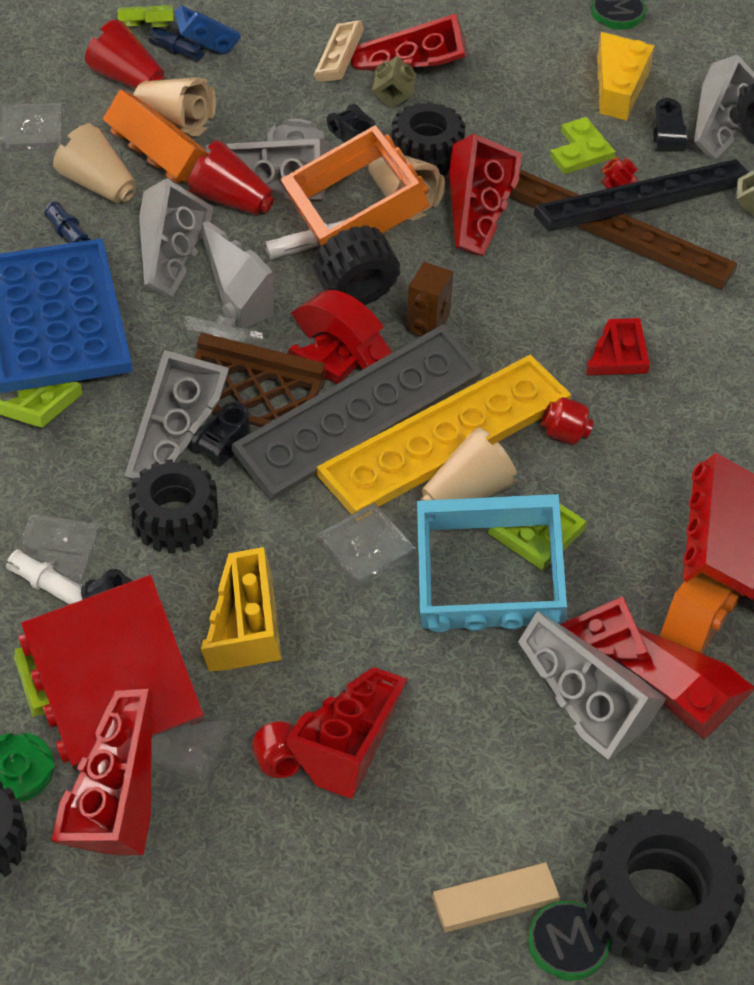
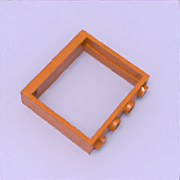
(346, 160)

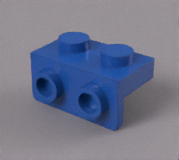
(206, 30)

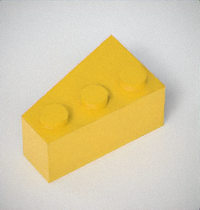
(621, 73)
(245, 615)

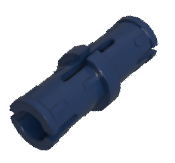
(176, 43)
(59, 216)

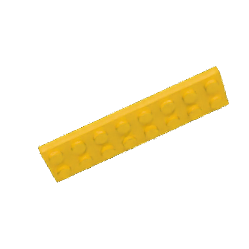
(423, 443)

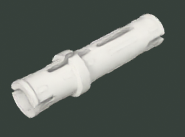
(293, 243)
(43, 576)

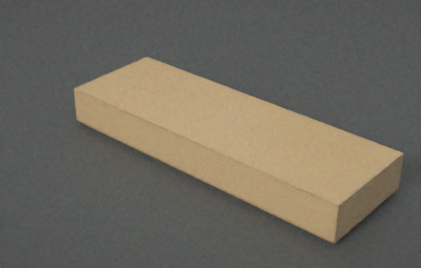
(339, 51)
(495, 897)

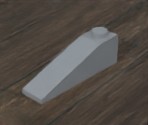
(718, 105)
(279, 158)
(168, 231)
(241, 278)
(177, 407)
(596, 691)

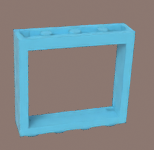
(489, 513)

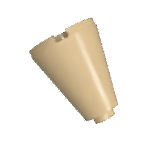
(181, 101)
(94, 165)
(390, 184)
(472, 471)

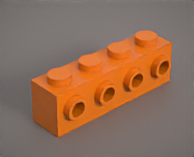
(154, 136)

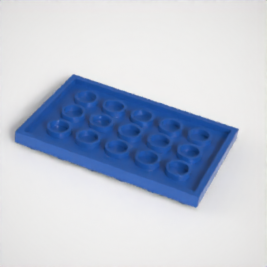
(59, 317)

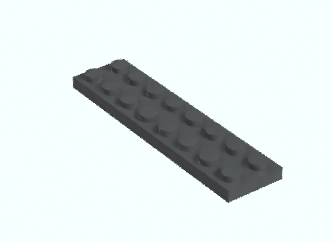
(355, 411)

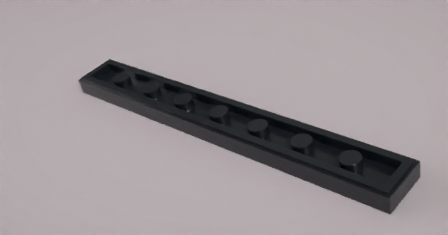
(639, 195)

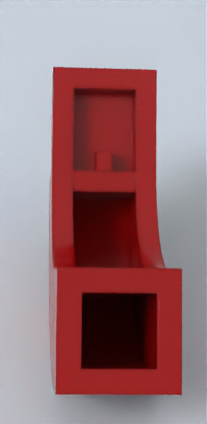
(347, 320)

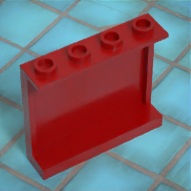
(721, 525)
(104, 647)

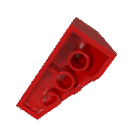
(418, 46)
(480, 184)
(695, 685)
(344, 734)
(112, 794)

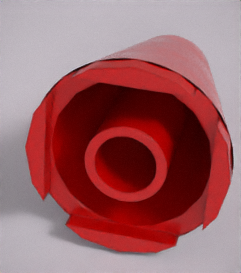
(122, 56)
(229, 181)

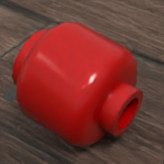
(567, 421)
(272, 752)

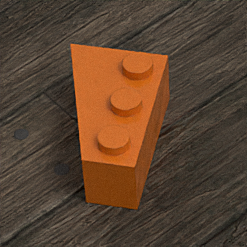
(698, 612)

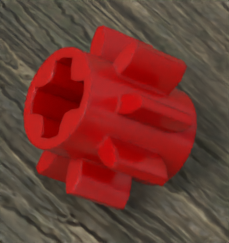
(618, 172)

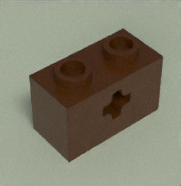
(429, 299)

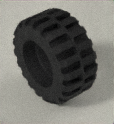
(652, 933)

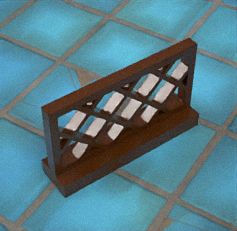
(265, 364)

